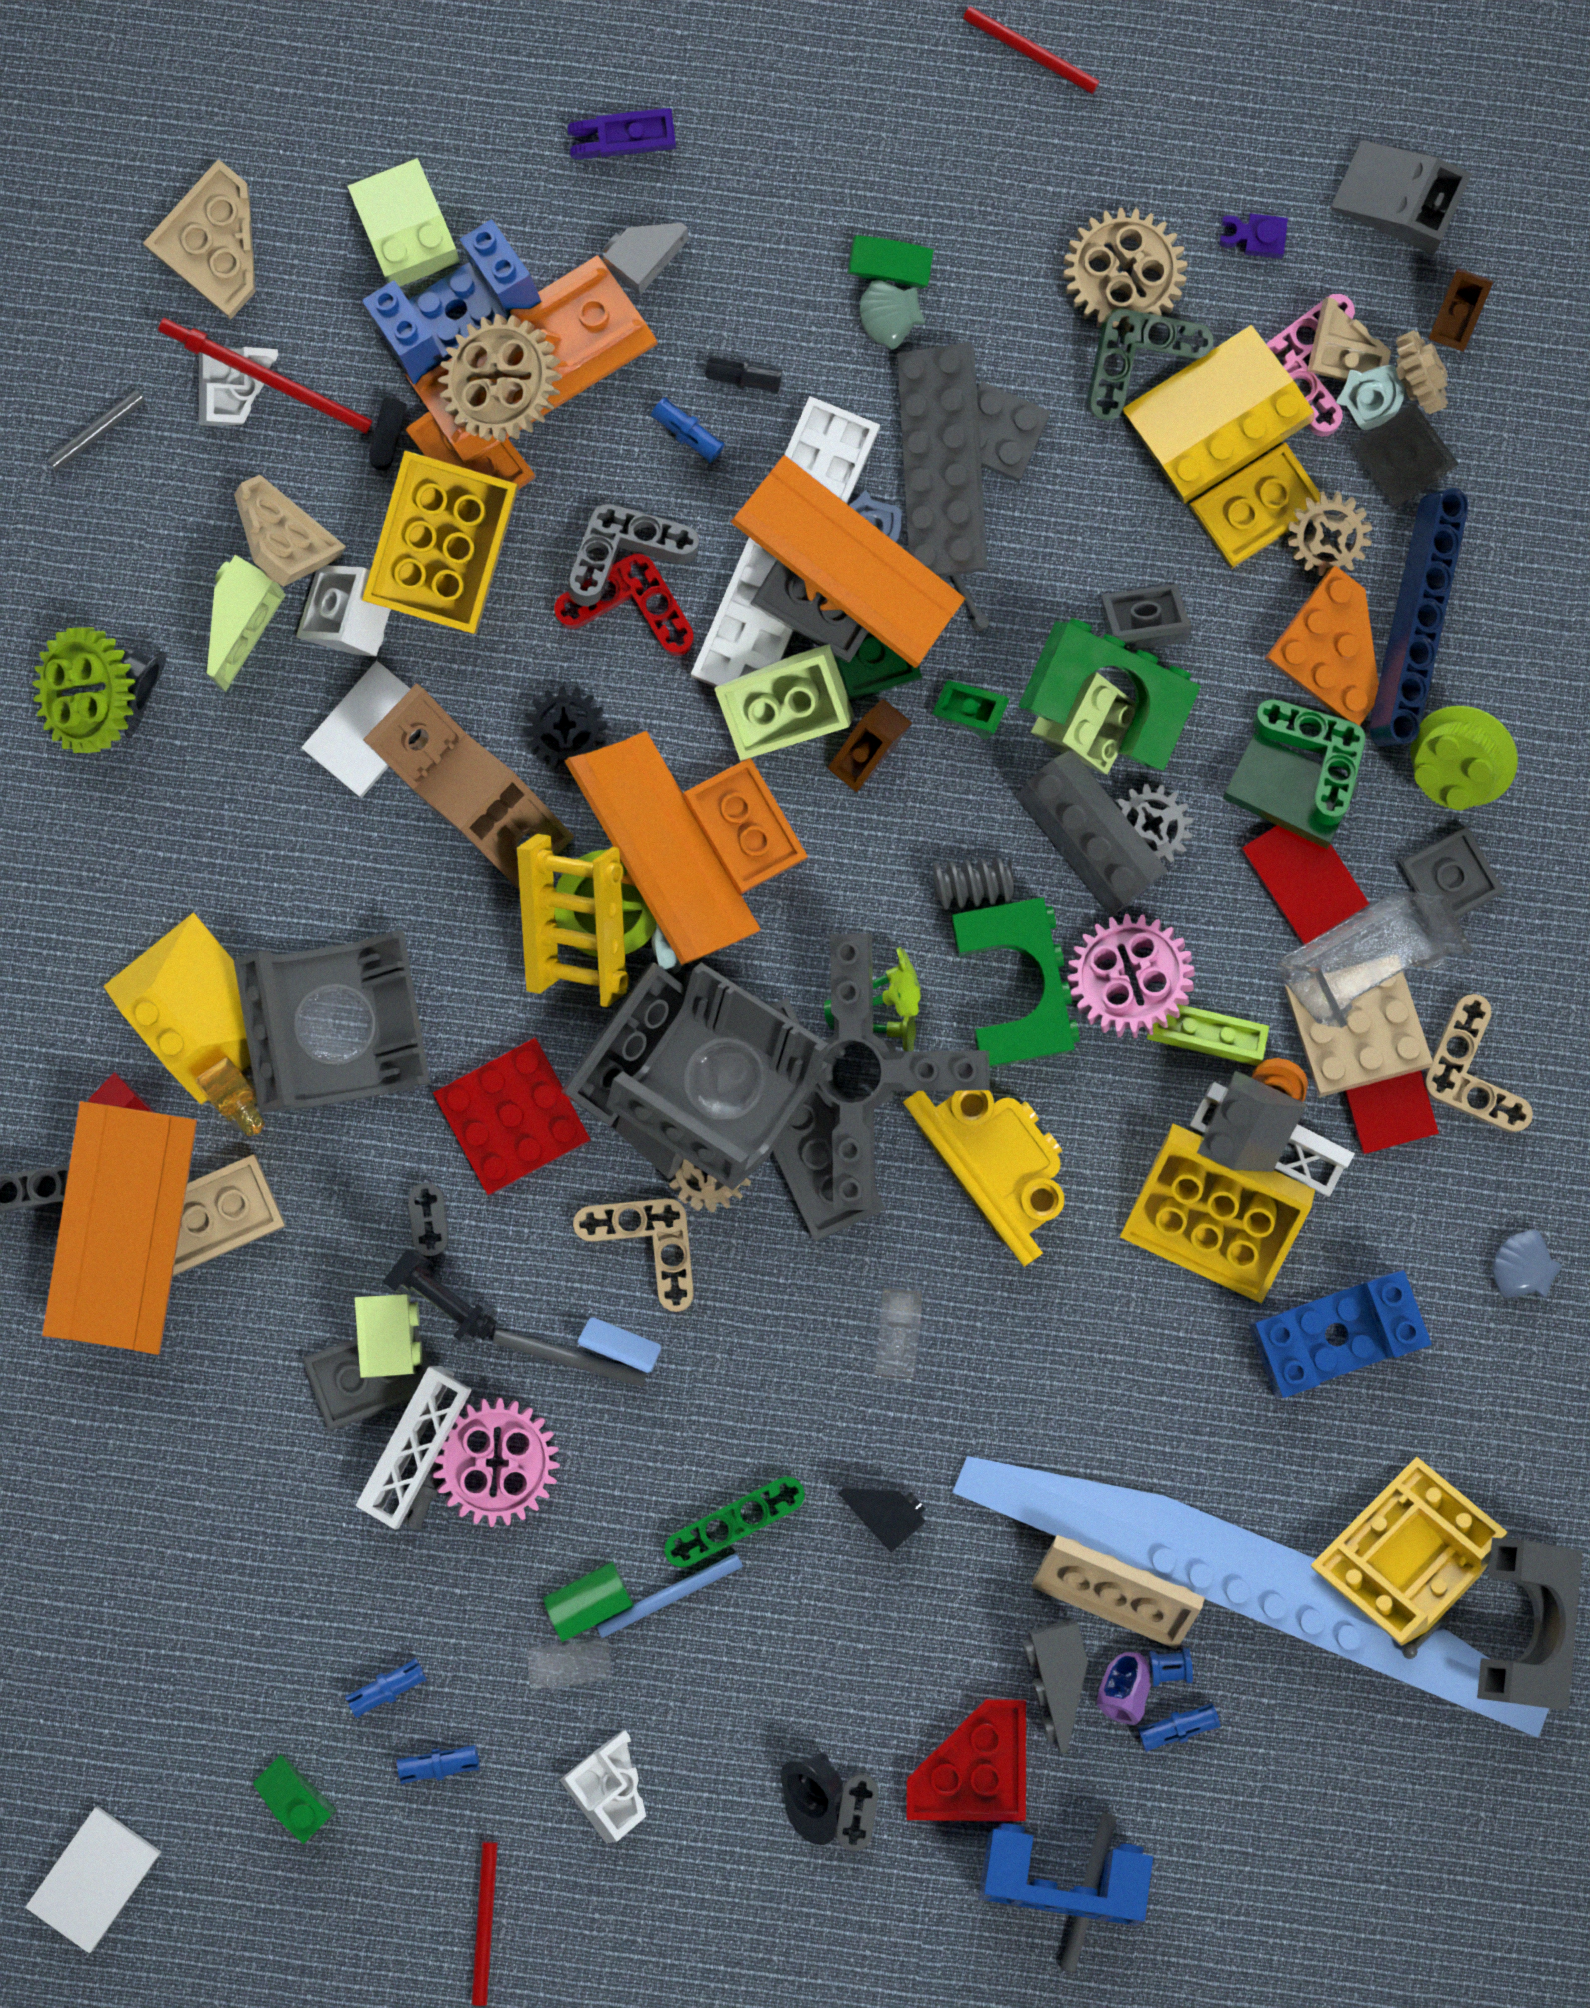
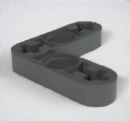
(612, 539)

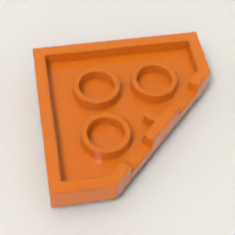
(1332, 648)

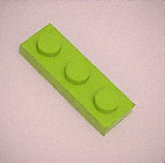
(1214, 1035)

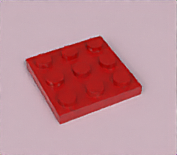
(511, 1116)

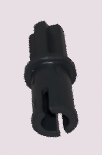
(743, 374)

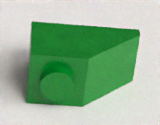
(293, 1799)

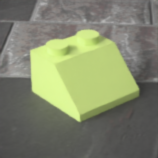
(387, 1335)

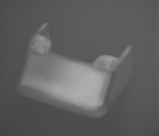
(1369, 950)

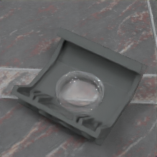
(331, 1023)
(722, 1079)

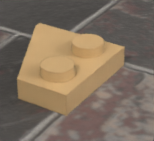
(1344, 345)

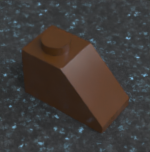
(869, 745)

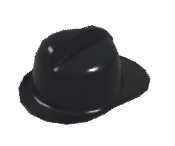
(146, 674)
(811, 1797)

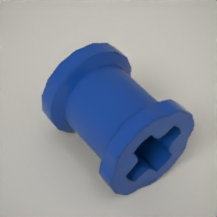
(1182, 1658)

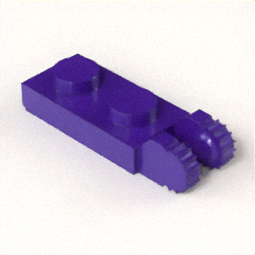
(624, 134)

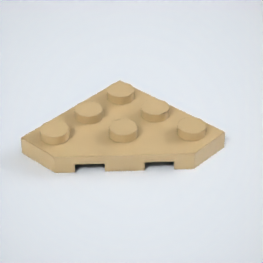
(211, 240)
(281, 534)

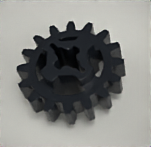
(581, 726)

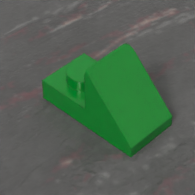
(970, 708)

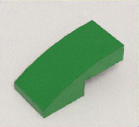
(890, 260)

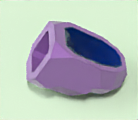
(1125, 1688)

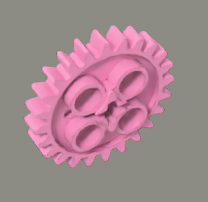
(1164, 965)
(531, 1462)

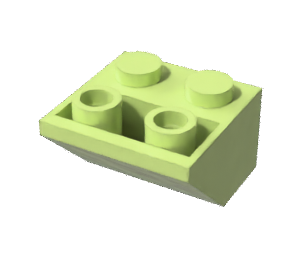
(1093, 724)

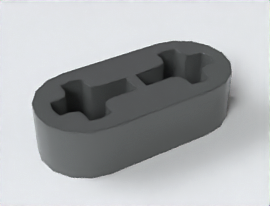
(438, 1218)
(867, 1813)

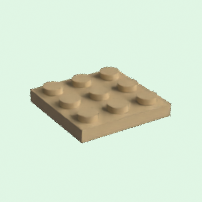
(1376, 1044)

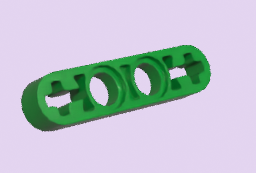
(732, 1517)

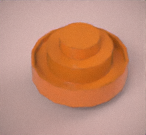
(1282, 1076)

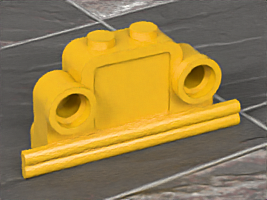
(996, 1161)

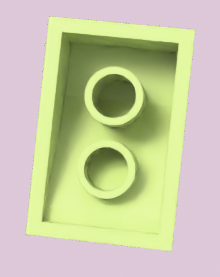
(404, 223)
(240, 613)
(785, 703)

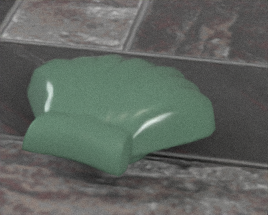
(889, 313)

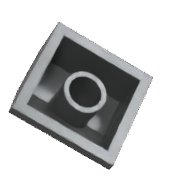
(1250, 1125)

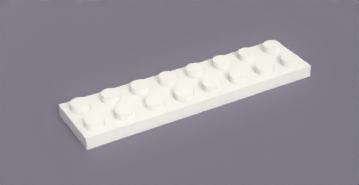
(743, 639)

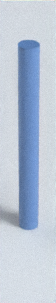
(669, 1595)

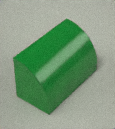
(587, 1601)

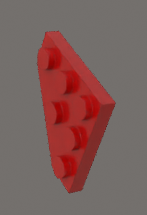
(975, 1770)

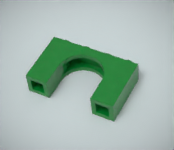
(1161, 694)
(1024, 929)

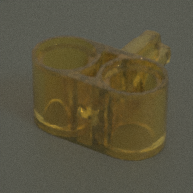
(232, 1095)

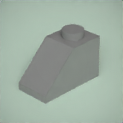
(643, 252)

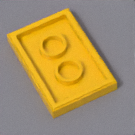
(1255, 505)

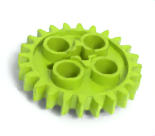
(76, 662)

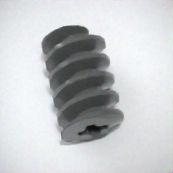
(973, 883)

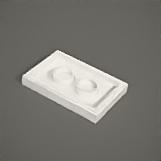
(339, 739)
(93, 1879)

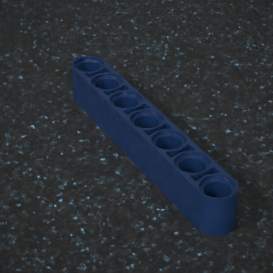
(1406, 631)

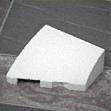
(227, 393)
(607, 1789)

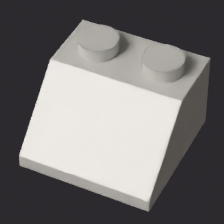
(338, 615)

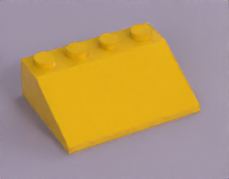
(1219, 414)
(440, 542)
(1217, 1218)

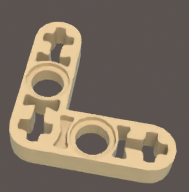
(1463, 1082)
(661, 1238)

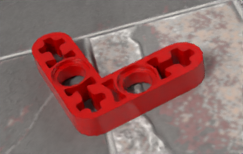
(627, 589)

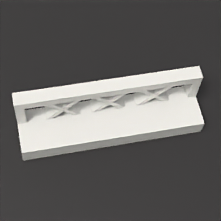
(1302, 1140)
(406, 1442)

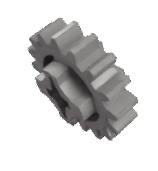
(1172, 813)

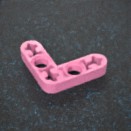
(1298, 368)

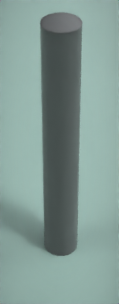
(96, 430)

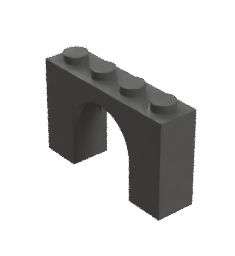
(1545, 1668)

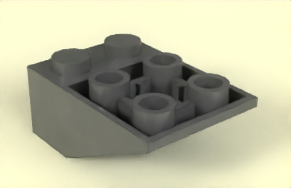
(1401, 193)
(1061, 1670)

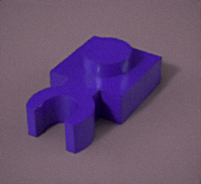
(1262, 235)

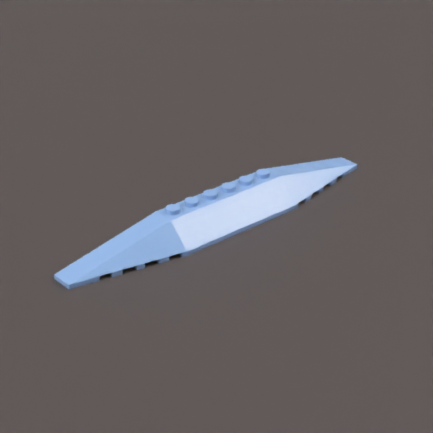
(1232, 1571)

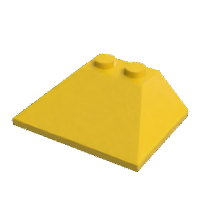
(185, 1003)
(1410, 1553)

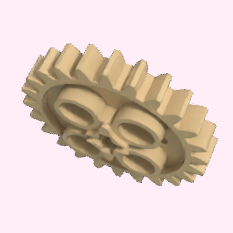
(1154, 253)
(501, 344)

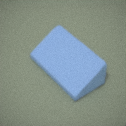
(620, 1345)

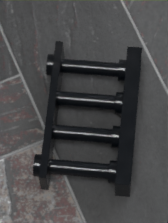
(414, 1274)

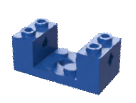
(486, 286)
(1378, 1323)
(1122, 1886)

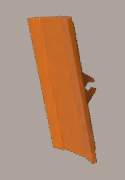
(592, 336)
(848, 561)
(663, 847)
(119, 1227)

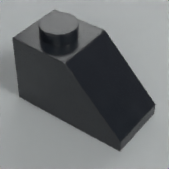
(886, 1513)

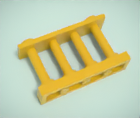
(542, 933)

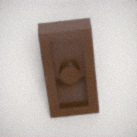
(1460, 309)

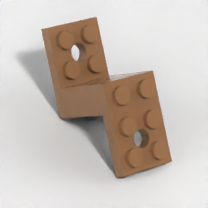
(463, 781)

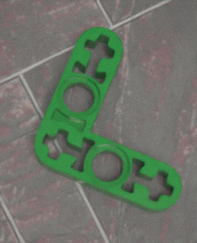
(1333, 750)

